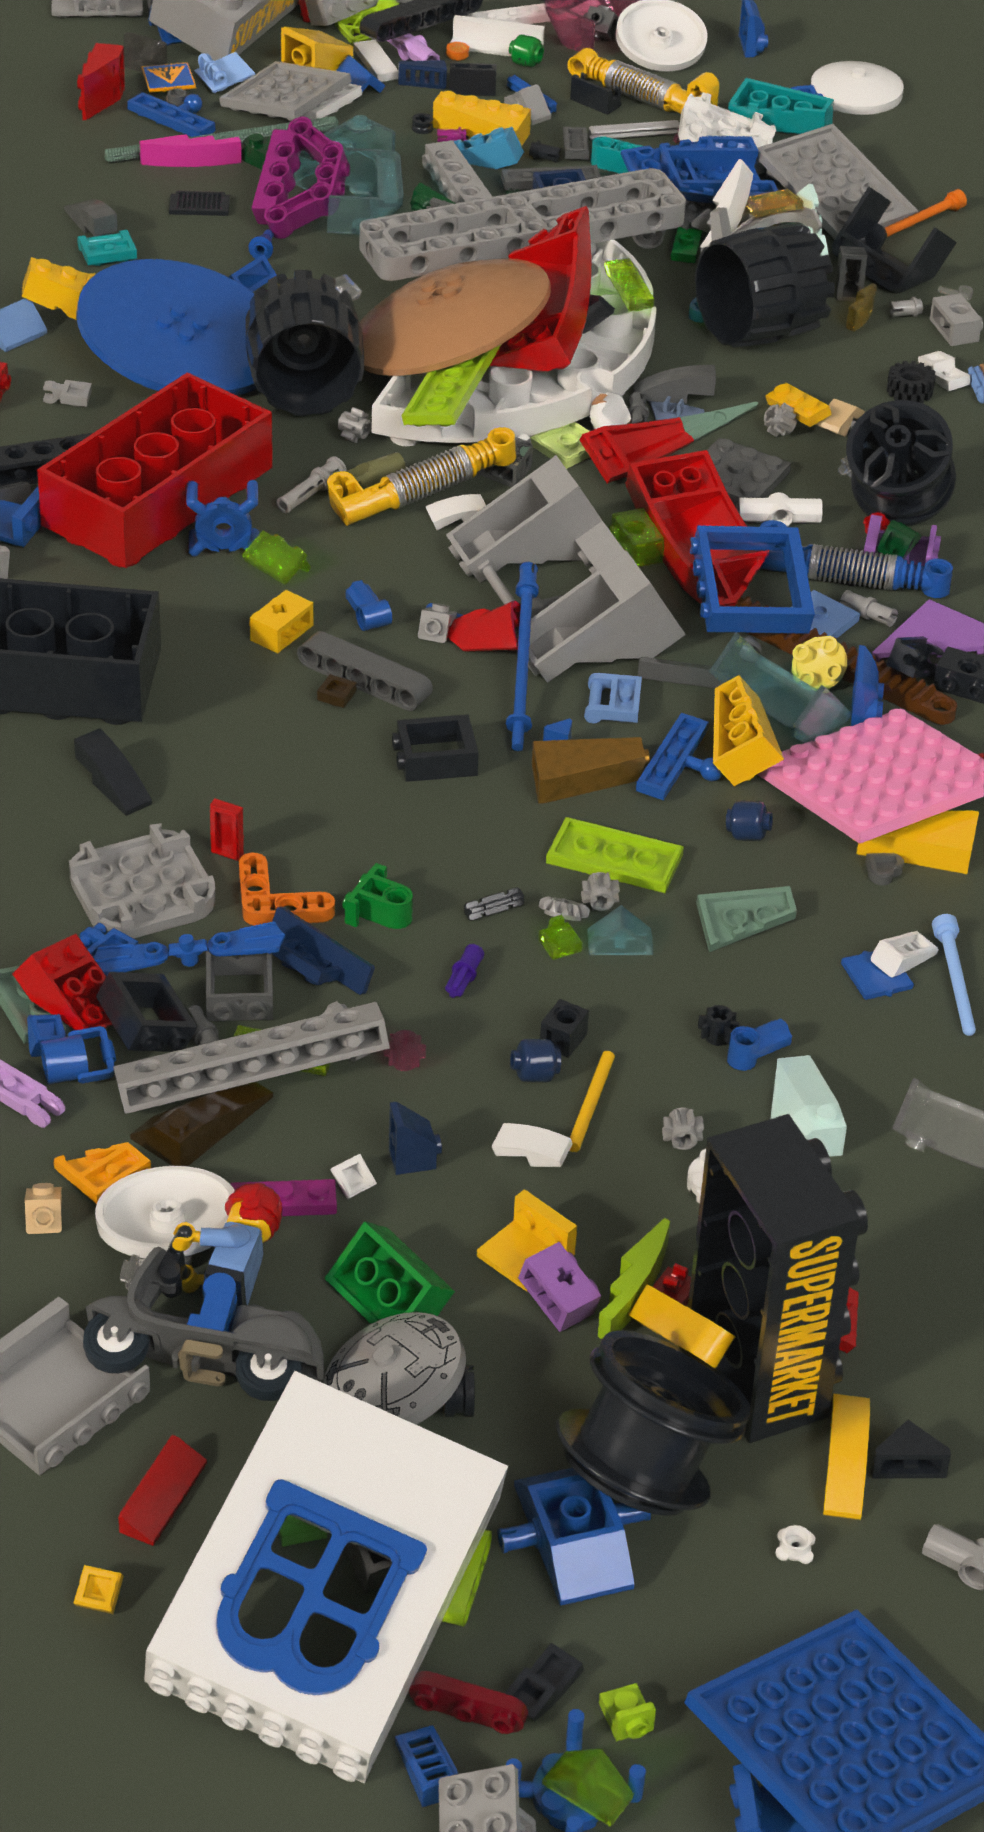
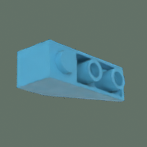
(492, 150)

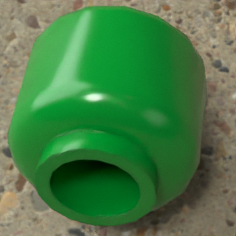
(526, 50)

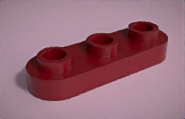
(468, 1702)

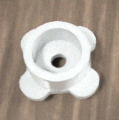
(799, 1537)

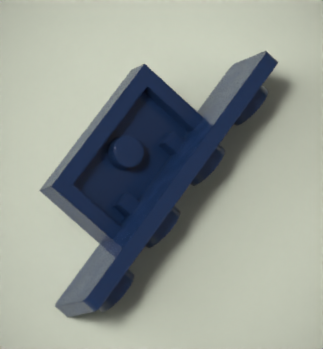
(319, 955)

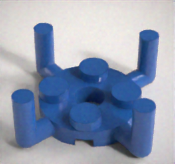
(217, 512)
(557, 1809)

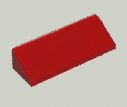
(161, 1491)

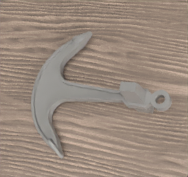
(721, 226)

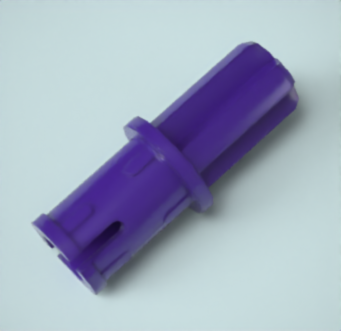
(464, 970)

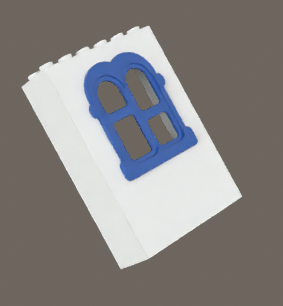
(365, 1484)

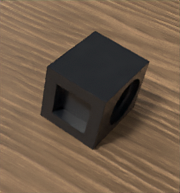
(565, 1026)

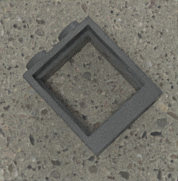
(239, 1005)

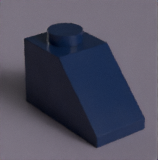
(411, 1141)

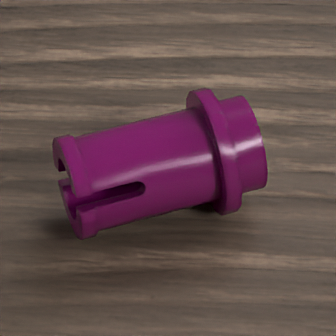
(452, 134)

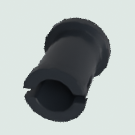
(544, 151)

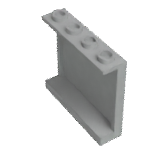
(52, 1391)

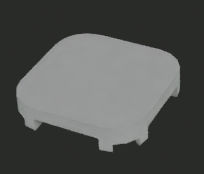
(142, 883)

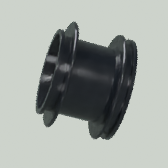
(652, 1423)

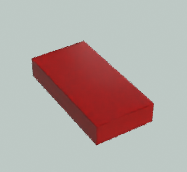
(226, 829)

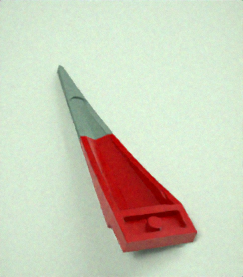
(619, 445)

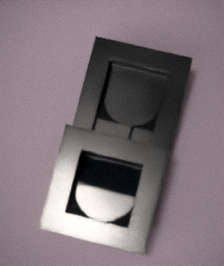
(546, 1681)

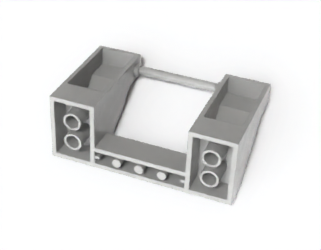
(598, 620)

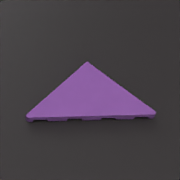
(942, 628)

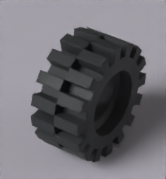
(911, 381)

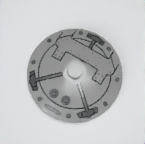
(401, 1365)

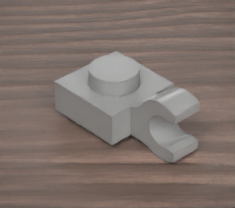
(70, 393)

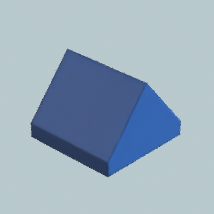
(558, 731)

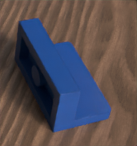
(360, 75)

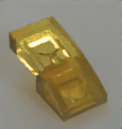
(862, 309)

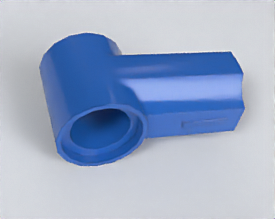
(369, 609)
(750, 1043)

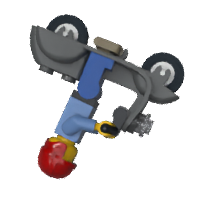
(228, 1335)

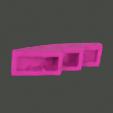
(193, 152)

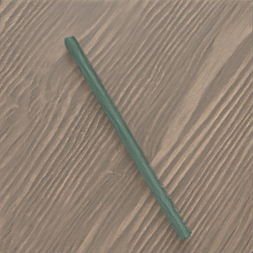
(133, 151)

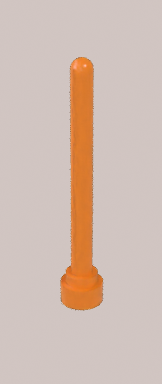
(953, 201)

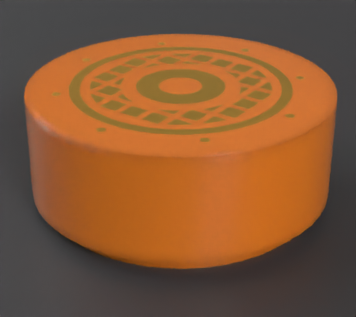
(457, 51)

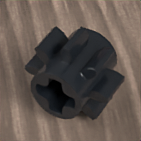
(717, 1025)

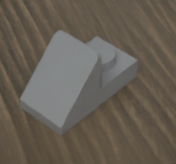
(531, 98)

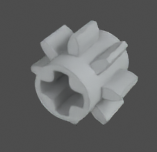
(780, 419)
(354, 424)
(600, 891)
(683, 1128)

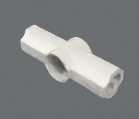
(780, 508)

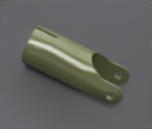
(372, 471)

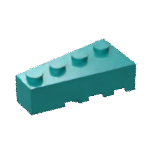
(783, 107)

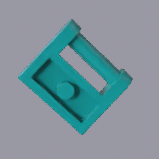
(107, 248)

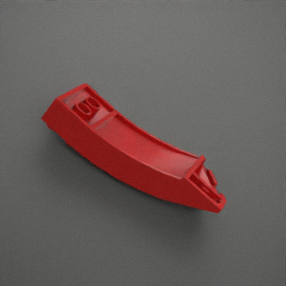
(556, 331)
(686, 494)

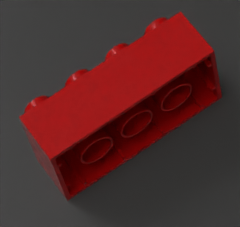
(128, 480)

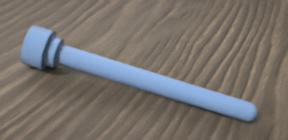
(946, 930)

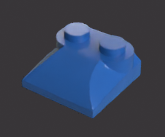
(752, 29)
(867, 690)

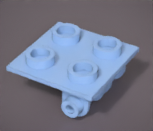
(222, 72)

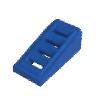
(426, 1790)

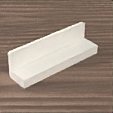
(491, 35)

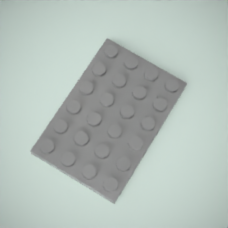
(836, 171)

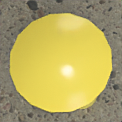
(819, 662)

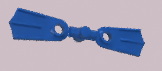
(245, 941)

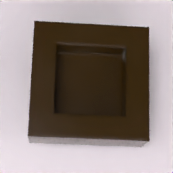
(336, 691)

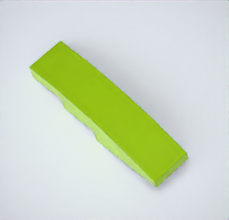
(637, 1269)

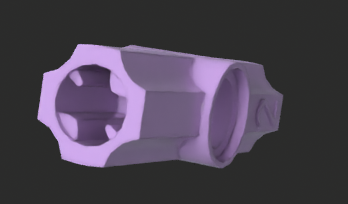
(413, 48)

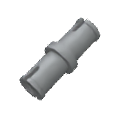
(869, 608)

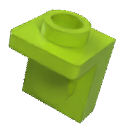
(627, 1712)

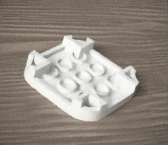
(705, 119)

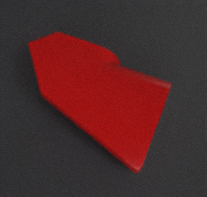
(487, 629)

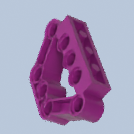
(276, 180)

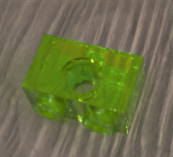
(638, 536)

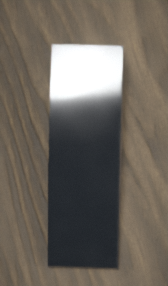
(111, 772)

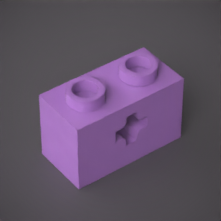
(559, 1286)

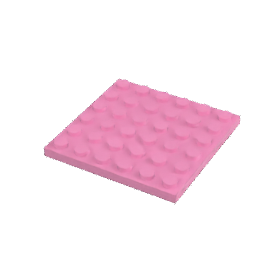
(879, 775)

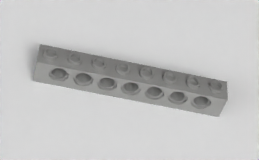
(251, 1057)

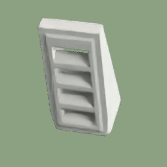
(902, 953)

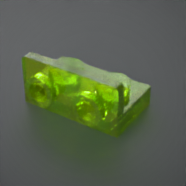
(276, 557)

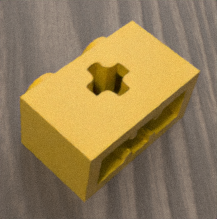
(281, 621)

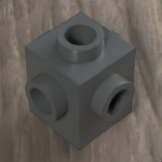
(604, 20)

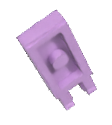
(25, 1094)

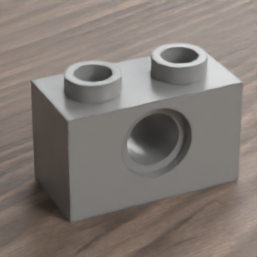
(956, 319)

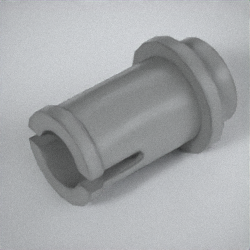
(906, 307)

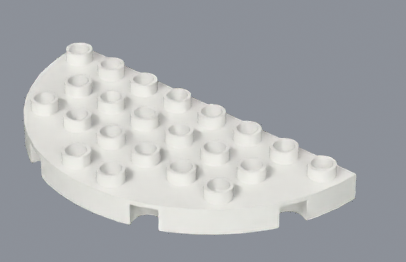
(533, 400)

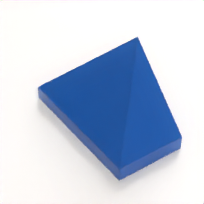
(254, 274)

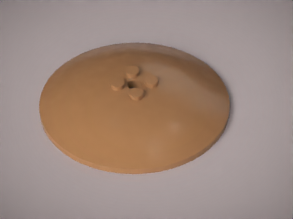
(452, 315)

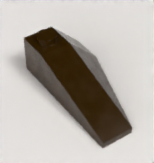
(195, 1126)

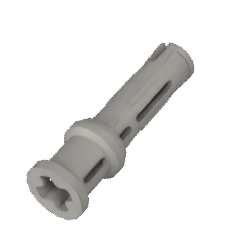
(316, 482)

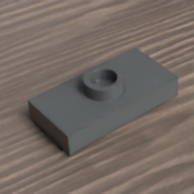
(575, 143)

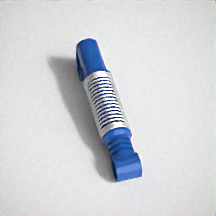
(865, 568)

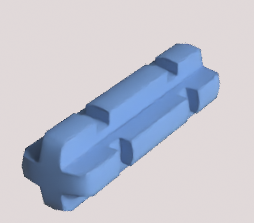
(977, 382)

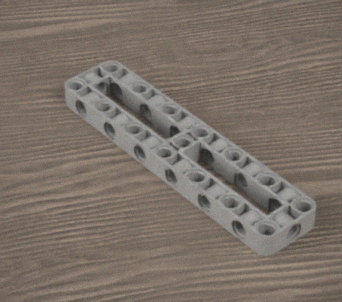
(496, 226)

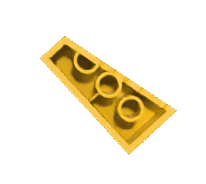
(479, 115)
(54, 285)
(742, 733)

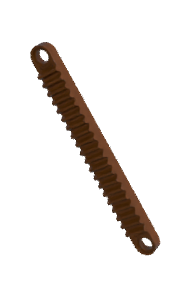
(898, 688)

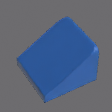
(42, 1029)

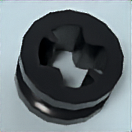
(422, 123)

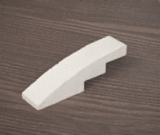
(733, 195)

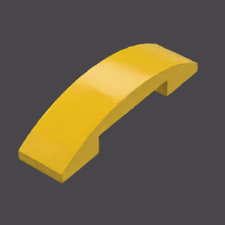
(847, 1456)

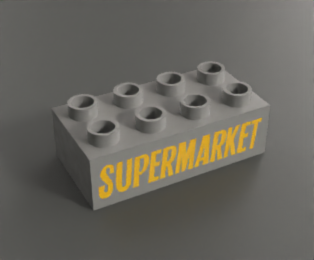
(219, 25)

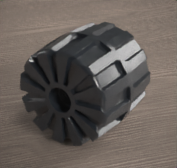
(763, 285)
(304, 344)

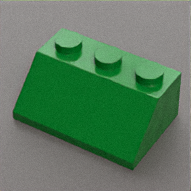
(386, 1277)

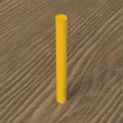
(591, 1100)

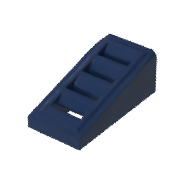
(431, 66)

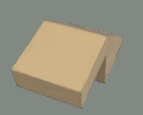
(841, 417)

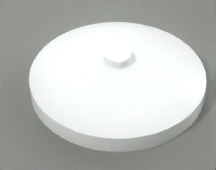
(661, 35)
(858, 87)
(151, 1203)

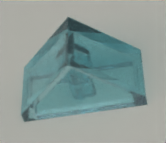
(620, 935)

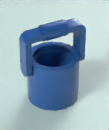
(66, 1057)

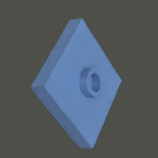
(831, 615)

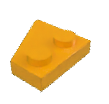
(101, 1168)

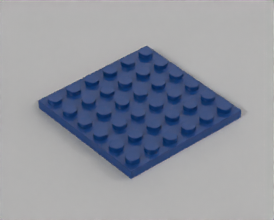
(847, 1732)

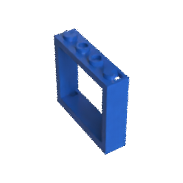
(752, 619)

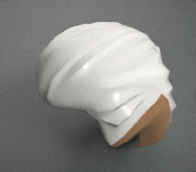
(609, 410)

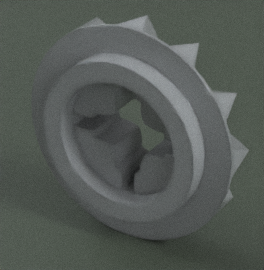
(568, 909)

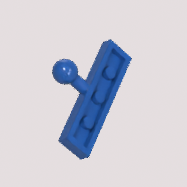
(178, 118)
(675, 755)

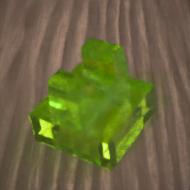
(559, 938)

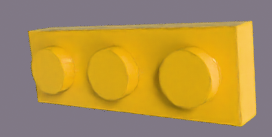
(807, 408)

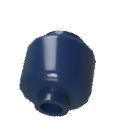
(748, 820)
(536, 1060)

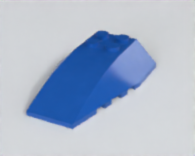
(700, 166)

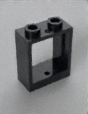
(436, 764)
(122, 996)

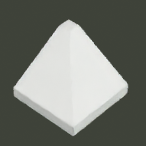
(353, 1176)

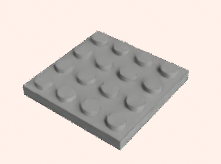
(285, 90)

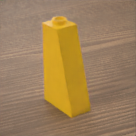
(934, 842)

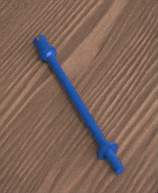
(527, 590)

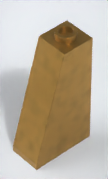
(585, 765)

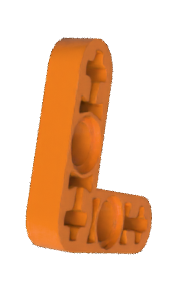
(264, 901)

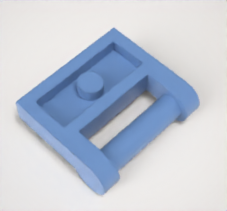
(623, 698)

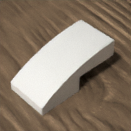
(945, 371)
(454, 508)
(539, 1145)

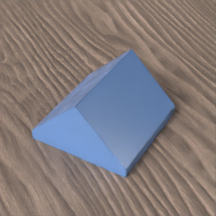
(20, 324)

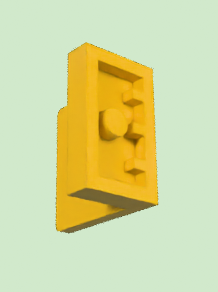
(531, 1231)

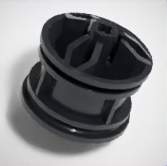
(914, 441)

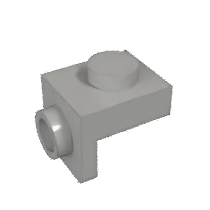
(436, 622)

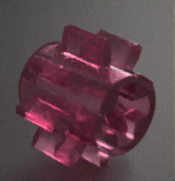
(405, 1050)

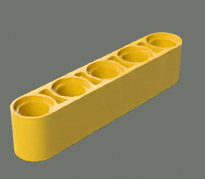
(681, 1325)

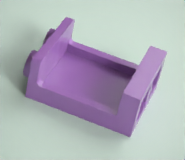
(924, 551)

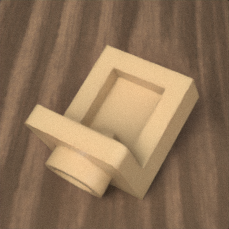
(43, 1209)

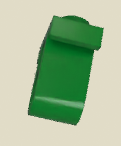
(379, 900)

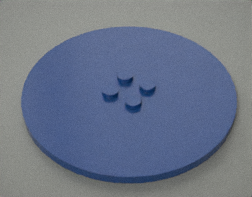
(168, 320)

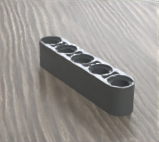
(371, 672)

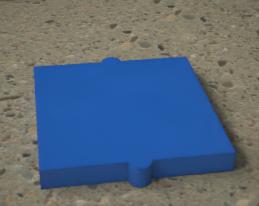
(871, 979)

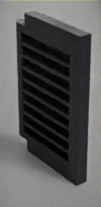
(199, 203)

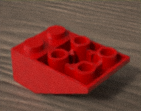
(101, 79)
(65, 983)

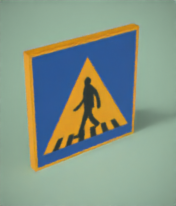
(168, 77)

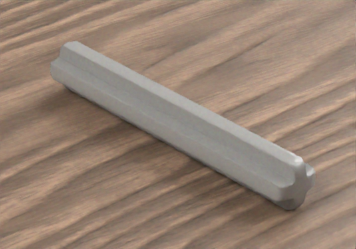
(633, 130)

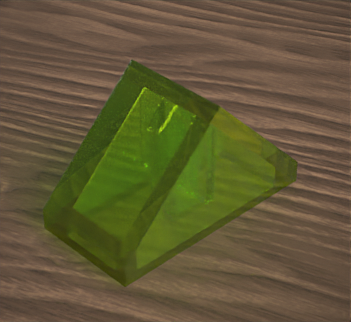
(590, 1783)

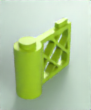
(349, 30)

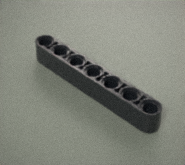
(413, 17)

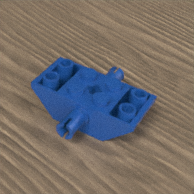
(575, 1533)

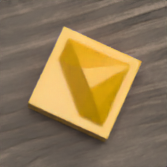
(98, 1589)

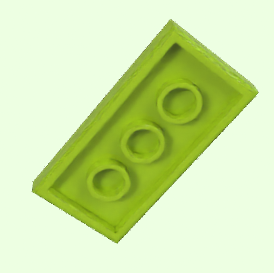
(622, 854)

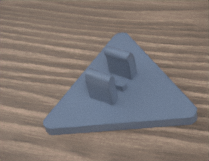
(669, 410)

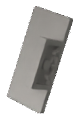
(91, 8)
(483, 1802)

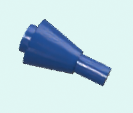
(262, 245)

